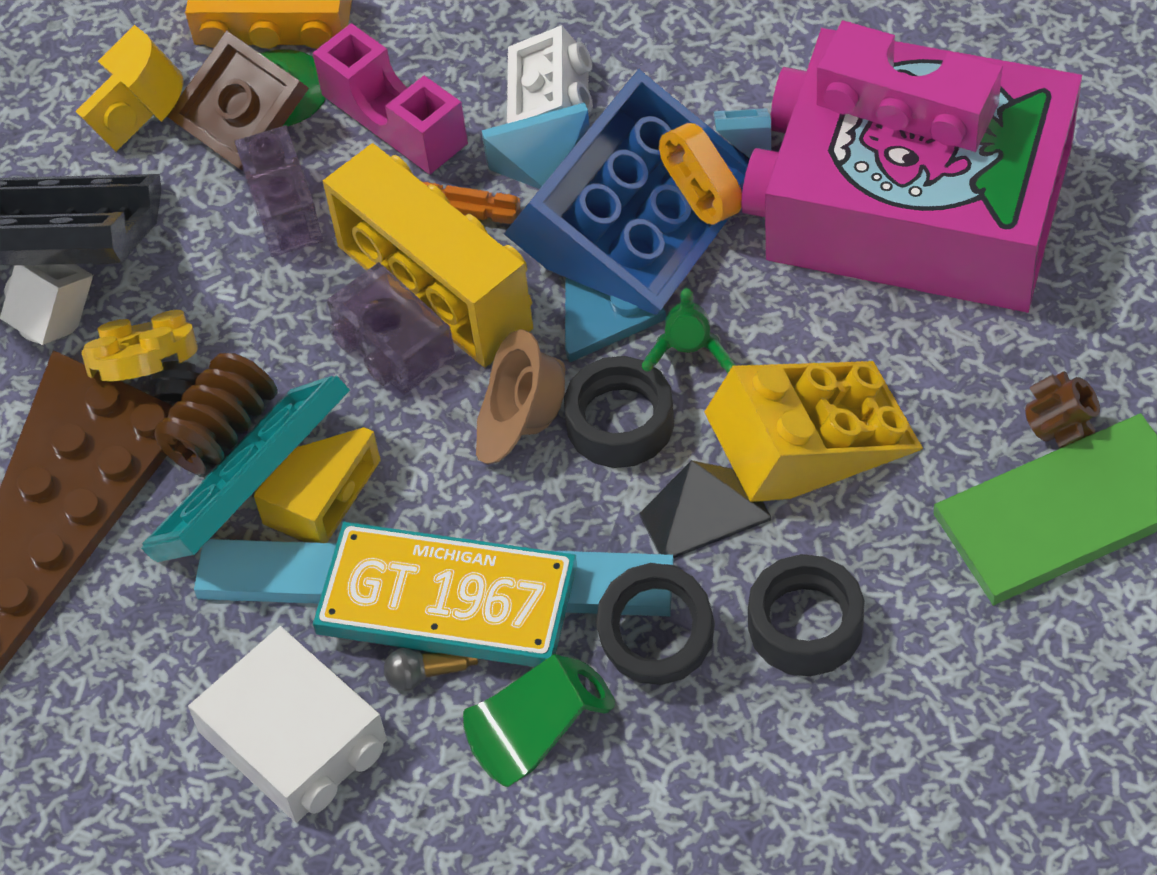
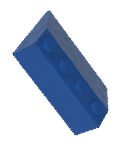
(615, 210)

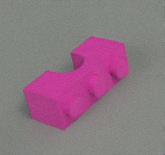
(943, 106)
(416, 120)

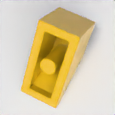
(317, 485)

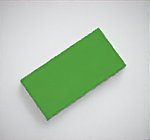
(1056, 510)

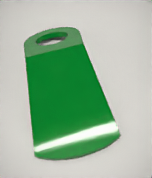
(530, 716)

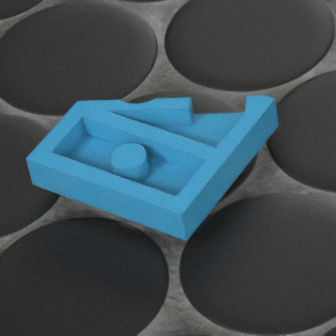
(600, 320)

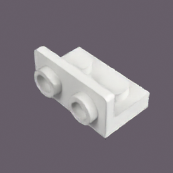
(547, 75)

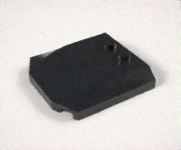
(75, 218)

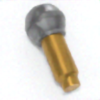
(408, 668)

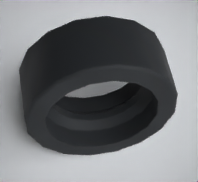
(621, 448)
(642, 579)
(805, 656)

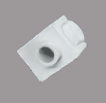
(45, 300)

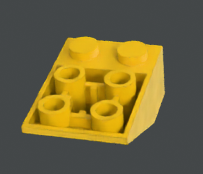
(806, 425)

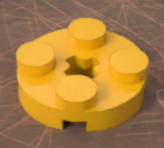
(137, 350)

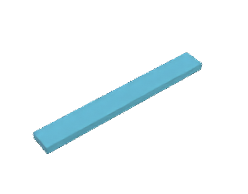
(299, 570)

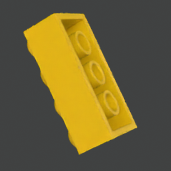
(431, 248)

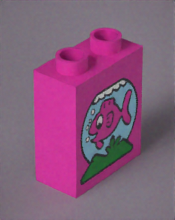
(906, 207)

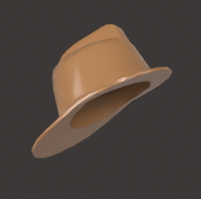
(520, 398)

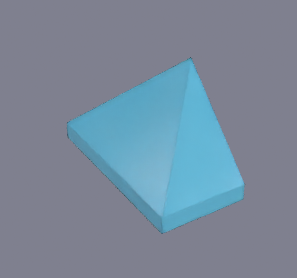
(745, 128)
(535, 145)

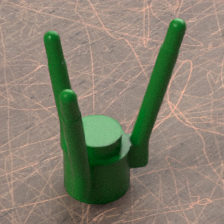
(687, 331)

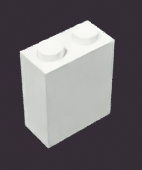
(289, 724)

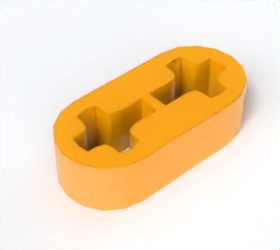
(700, 173)

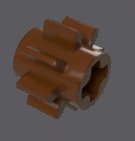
(1062, 409)

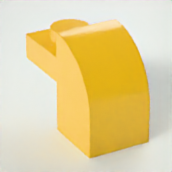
(139, 86)

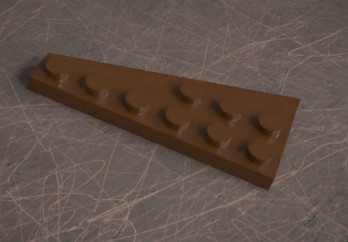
(67, 485)

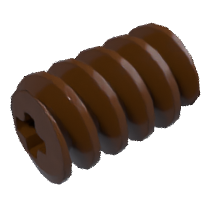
(213, 410)

